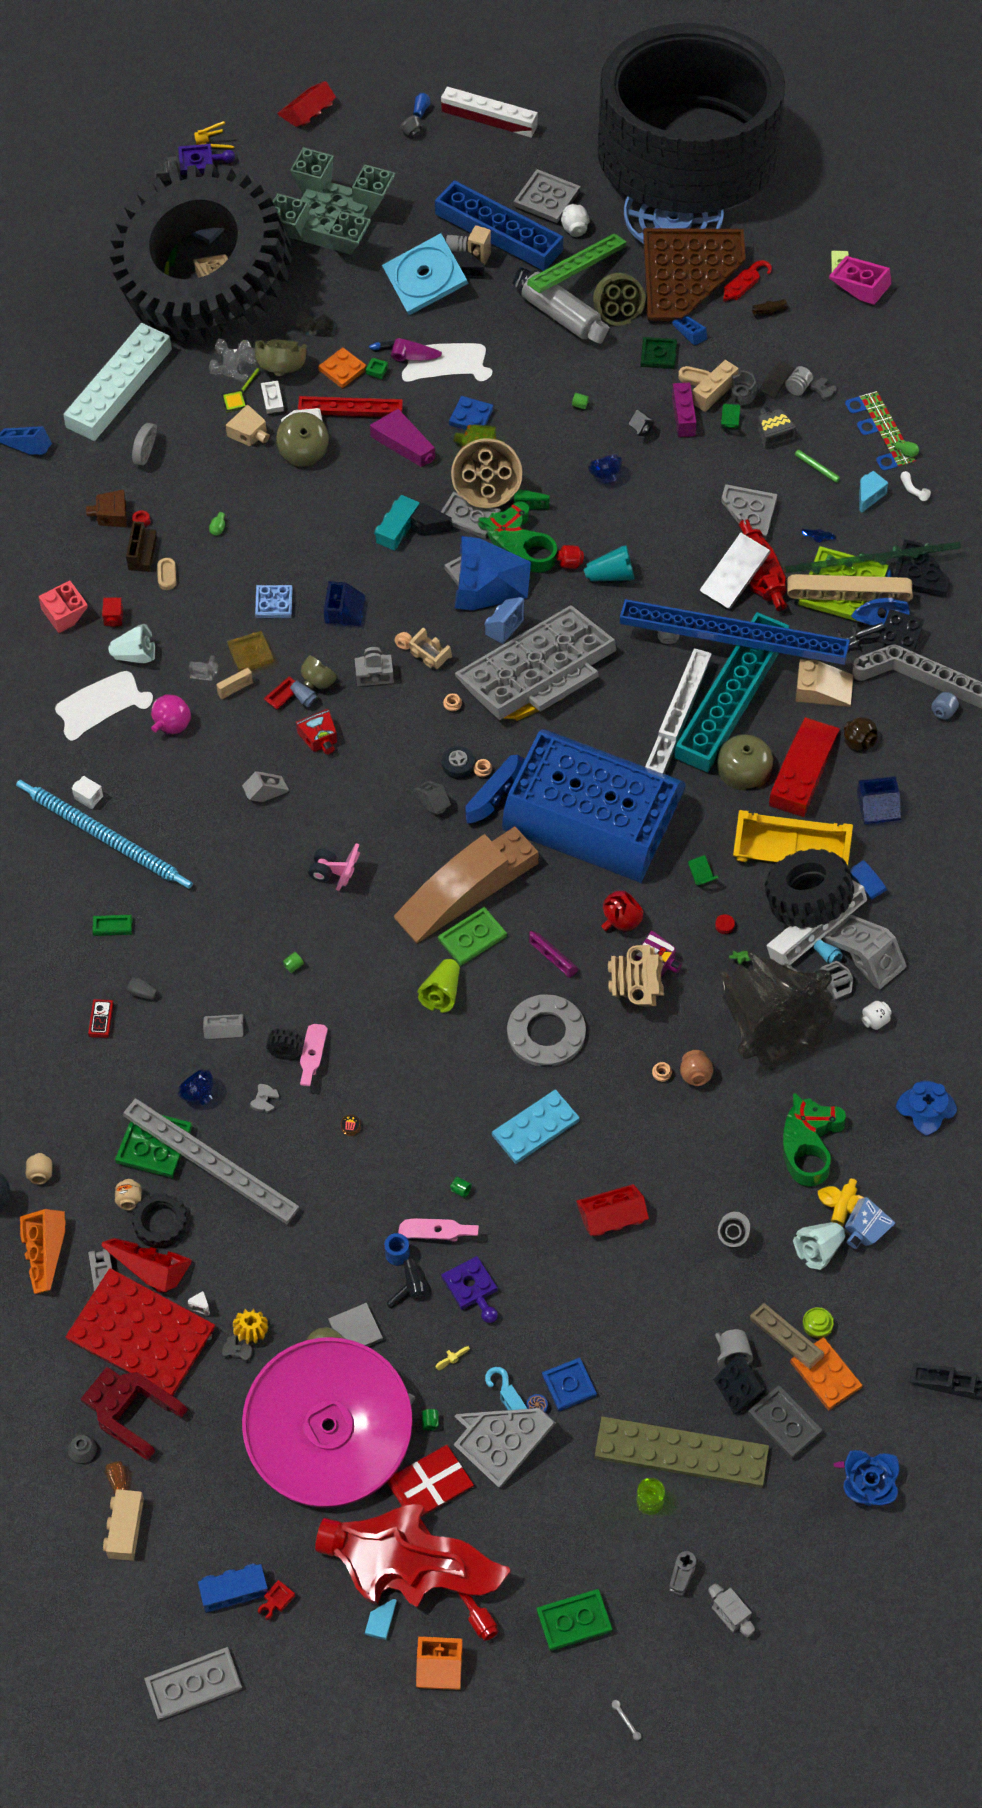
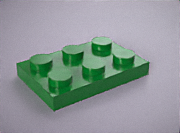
(574, 1619)

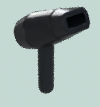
(414, 1284)

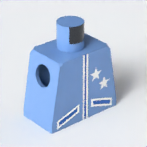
(867, 1223)

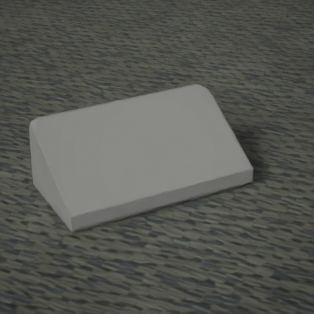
(223, 1026)

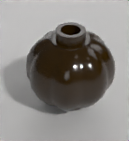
(860, 732)

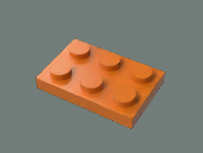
(829, 1377)

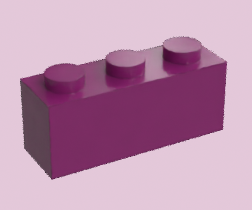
(684, 409)

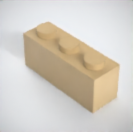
(714, 386)
(123, 1525)

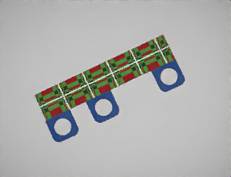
(882, 422)

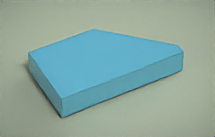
(380, 1620)

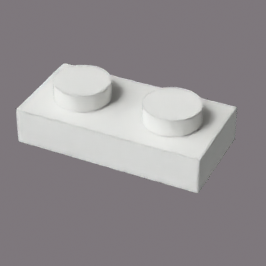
(272, 397)

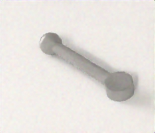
(616, 1706)

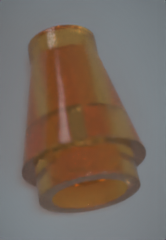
(116, 1475)

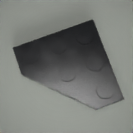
(922, 571)

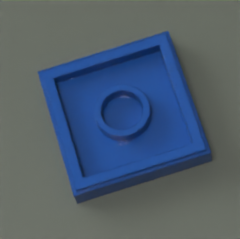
(569, 1384)

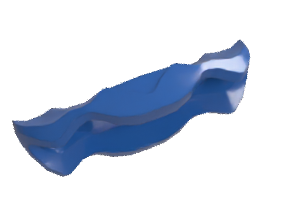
(868, 612)

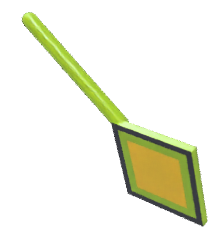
(236, 400)

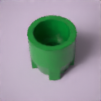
(460, 1187)
(430, 1419)

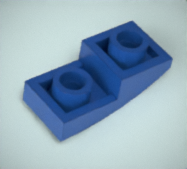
(865, 876)

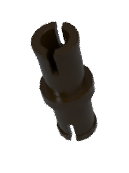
(769, 307)

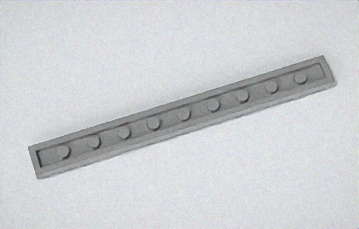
(211, 1161)

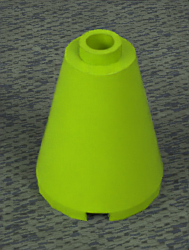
(440, 987)

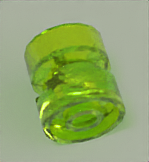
(650, 1496)

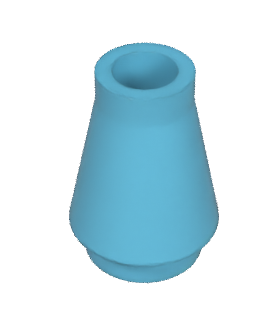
(828, 952)

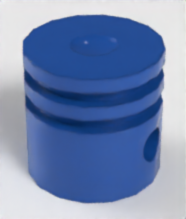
(396, 1249)

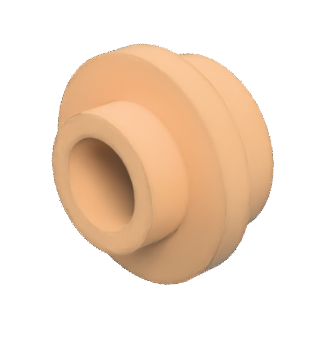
(402, 640)
(452, 698)
(483, 763)
(662, 1066)

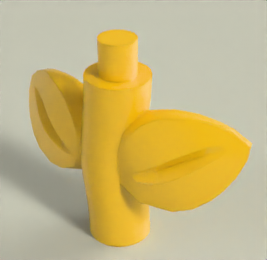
(842, 1201)

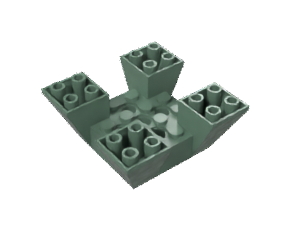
(331, 212)

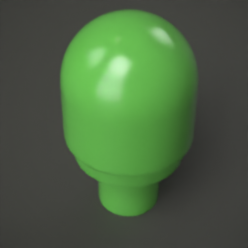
(908, 448)
(217, 524)

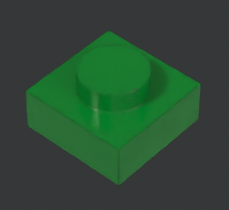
(376, 368)

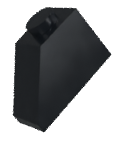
(470, 265)
(430, 521)

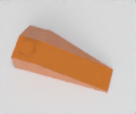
(43, 1238)

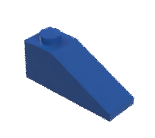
(26, 439)

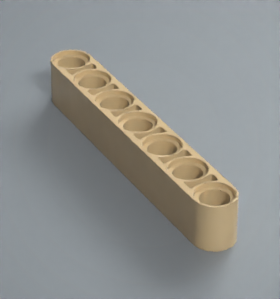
(848, 587)

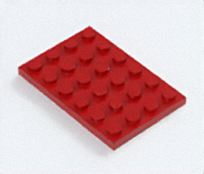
(140, 1331)

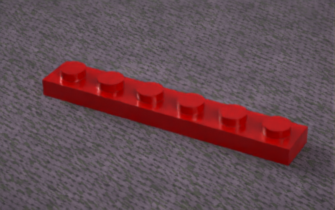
(351, 406)

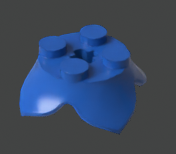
(927, 1117)
(881, 1468)

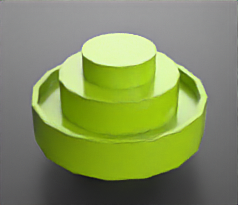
(818, 1322)

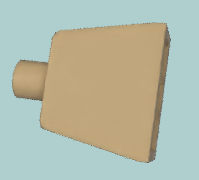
(247, 427)

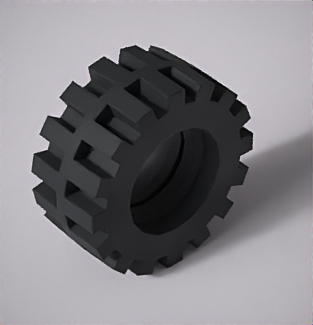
(284, 1044)

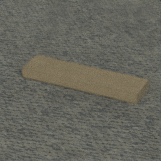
(786, 1336)

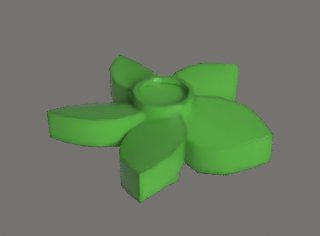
(742, 956)

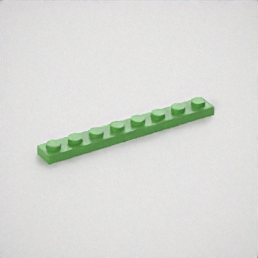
(576, 263)

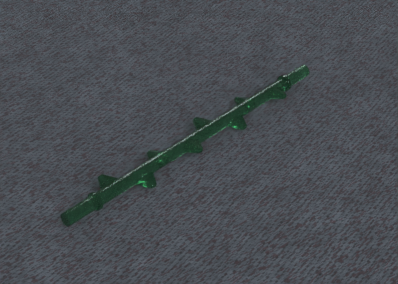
(882, 557)

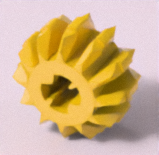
(250, 1326)

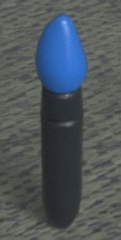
(383, 345)

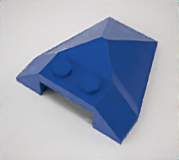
(489, 575)

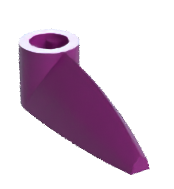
(410, 350)

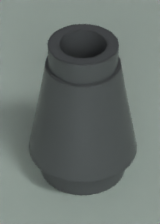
(140, 988)

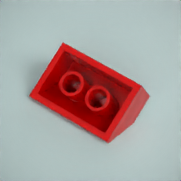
(308, 104)
(612, 1210)

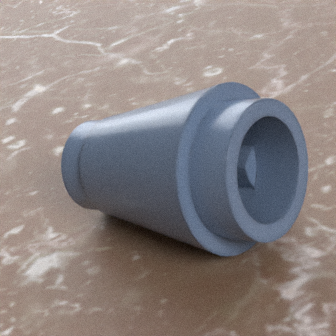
(304, 694)

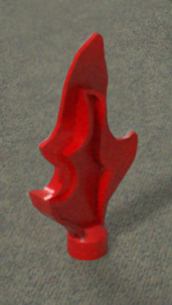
(400, 1556)

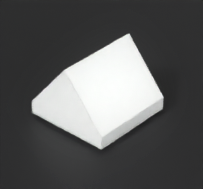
(199, 1304)

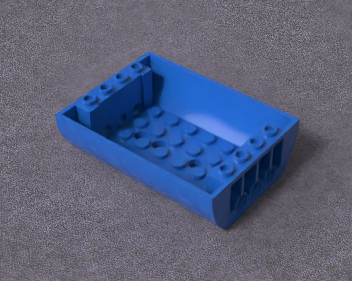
(581, 818)

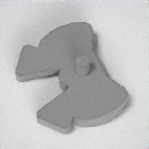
(260, 1103)

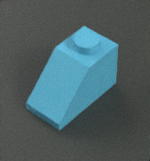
(871, 490)

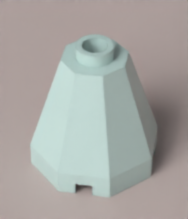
(134, 646)
(818, 1243)

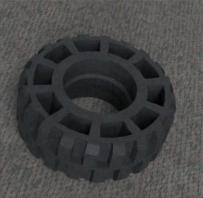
(815, 905)

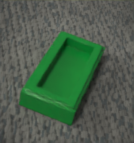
(112, 925)

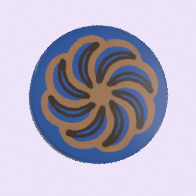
(537, 1401)

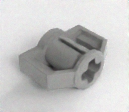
(838, 979)

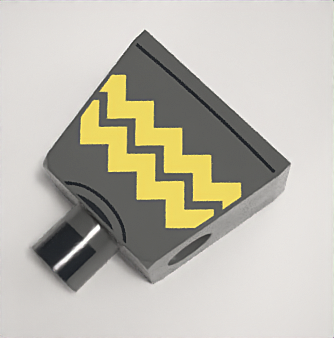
(775, 427)

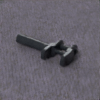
(862, 633)

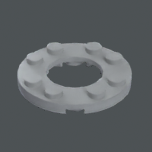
(539, 1054)

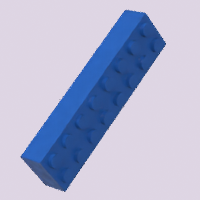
(508, 228)

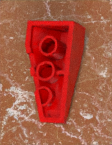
(153, 1268)

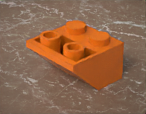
(439, 1663)

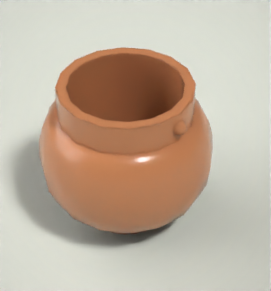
(696, 1068)

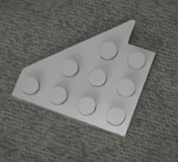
(502, 1439)

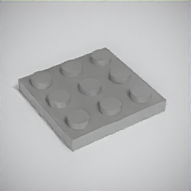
(546, 195)

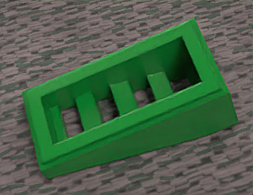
(532, 499)

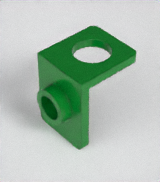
(730, 416)
(700, 870)

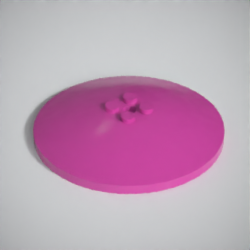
(323, 1383)

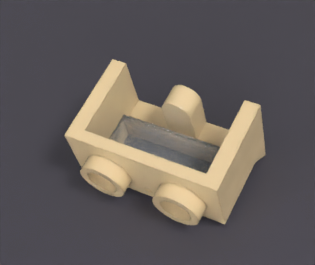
(429, 650)

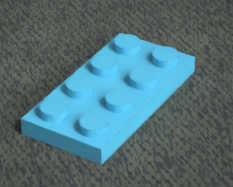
(535, 1126)

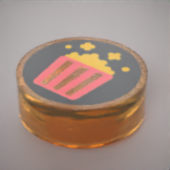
(350, 1125)

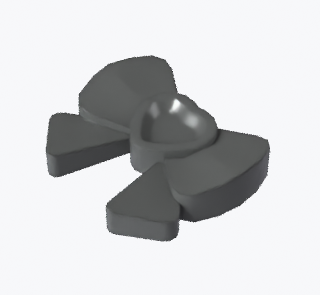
(821, 389)
(236, 1351)

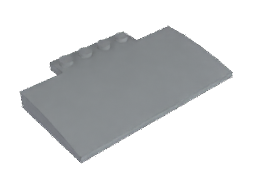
(539, 664)

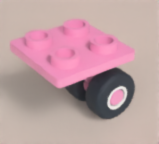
(326, 864)

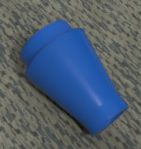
(422, 102)

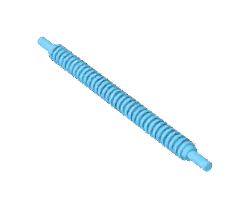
(104, 834)

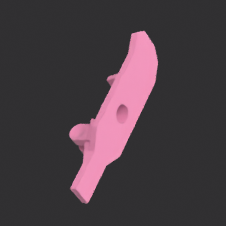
(313, 1044)
(426, 1229)

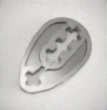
(144, 443)

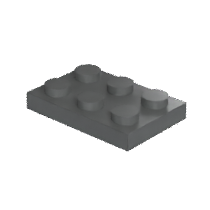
(785, 1422)

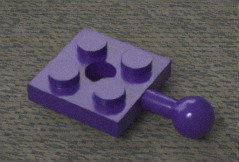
(205, 156)
(469, 1295)

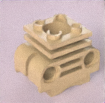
(636, 976)

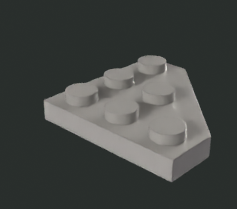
(750, 505)

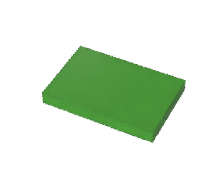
(472, 936)

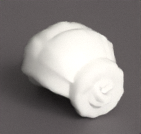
(575, 220)

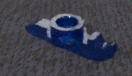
(818, 534)

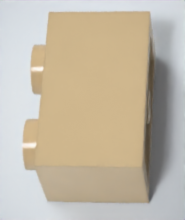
(480, 243)

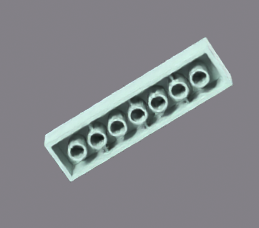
(117, 381)

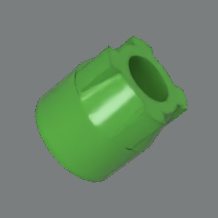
(580, 401)
(293, 962)

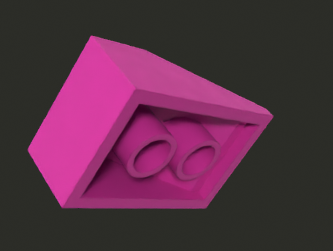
(862, 279)

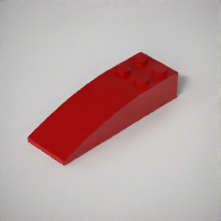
(803, 767)

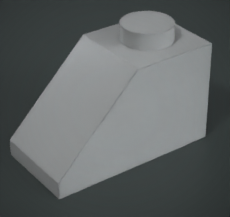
(264, 786)

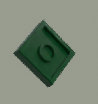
(658, 353)

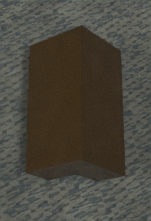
(141, 547)

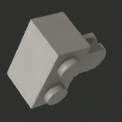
(373, 668)

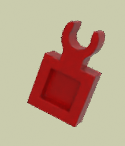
(277, 1597)

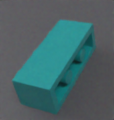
(396, 522)

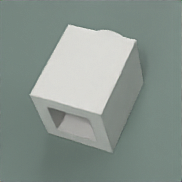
(87, 792)

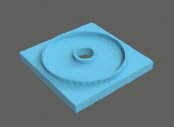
(420, 291)

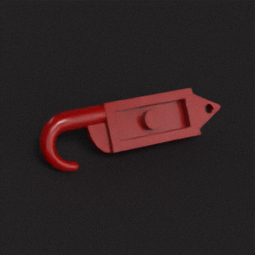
(744, 281)

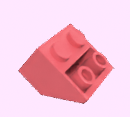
(63, 606)

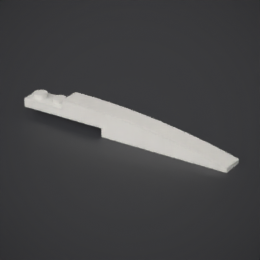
(678, 711)

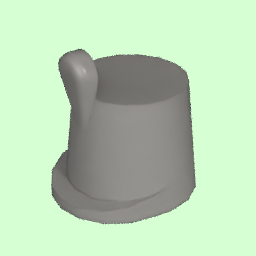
(734, 1229)
(732, 1344)

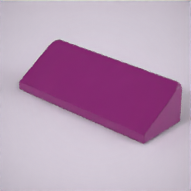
(552, 954)

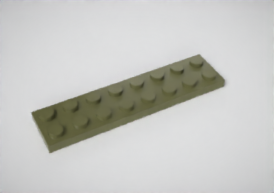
(681, 1452)

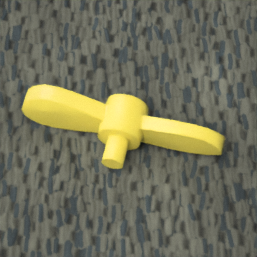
(452, 1358)

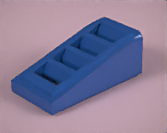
(691, 330)

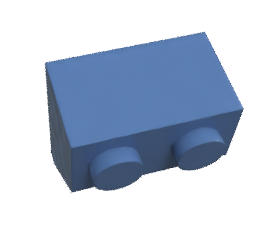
(505, 619)

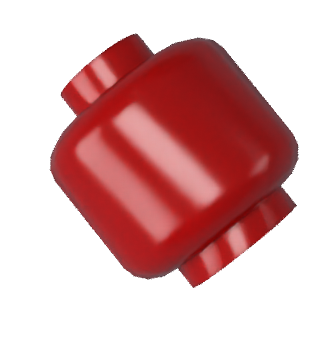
(570, 556)

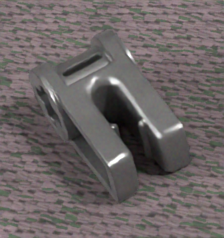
(682, 1575)

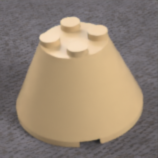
(486, 473)

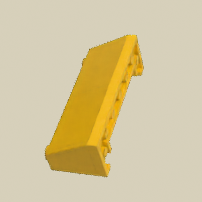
(776, 837)

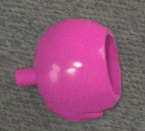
(170, 714)

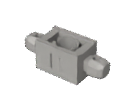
(731, 1610)

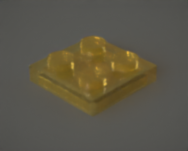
(250, 651)

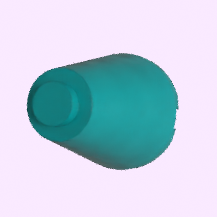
(611, 566)

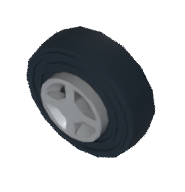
(463, 757)

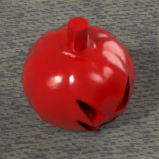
(622, 911)

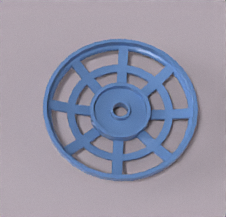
(662, 219)

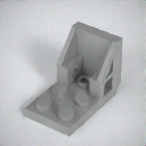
(871, 948)

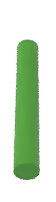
(817, 466)

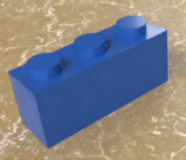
(232, 1587)

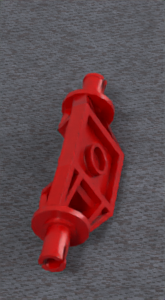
(770, 572)

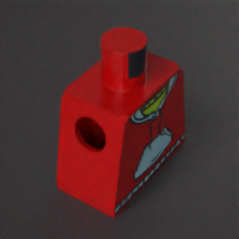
(318, 731)

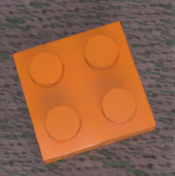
(342, 367)

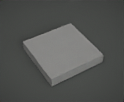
(357, 1325)

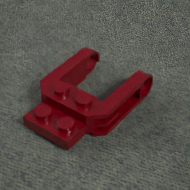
(114, 1393)

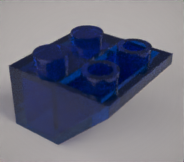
(343, 604)
(879, 800)

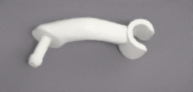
(906, 479)

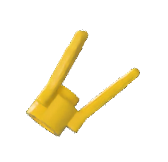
(202, 136)

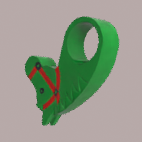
(507, 533)
(801, 1136)

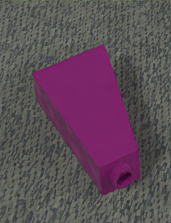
(403, 437)

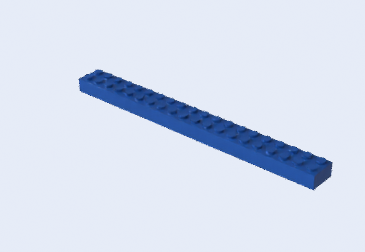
(734, 631)

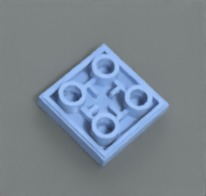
(273, 601)

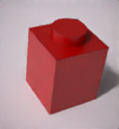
(112, 612)

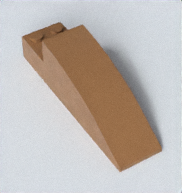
(466, 881)

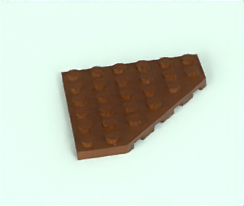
(687, 267)

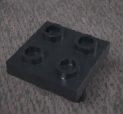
(738, 1384)

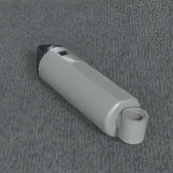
(563, 307)

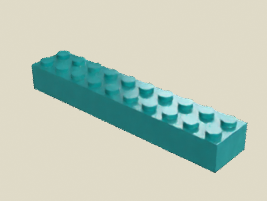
(725, 702)

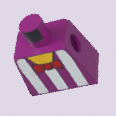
(663, 949)

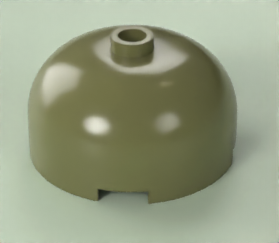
(617, 292)
(280, 356)
(299, 448)
(745, 762)

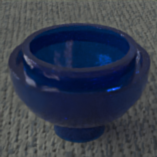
(606, 468)
(197, 1087)

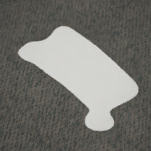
(455, 359)
(100, 701)

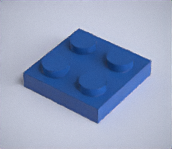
(470, 412)

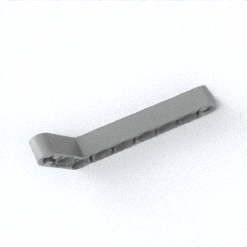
(918, 668)

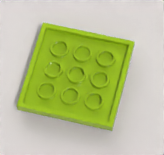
(842, 608)

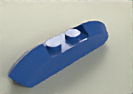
(490, 794)

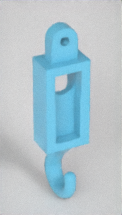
(507, 1394)

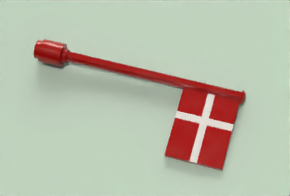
(433, 1483)

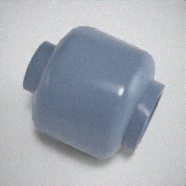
(945, 704)

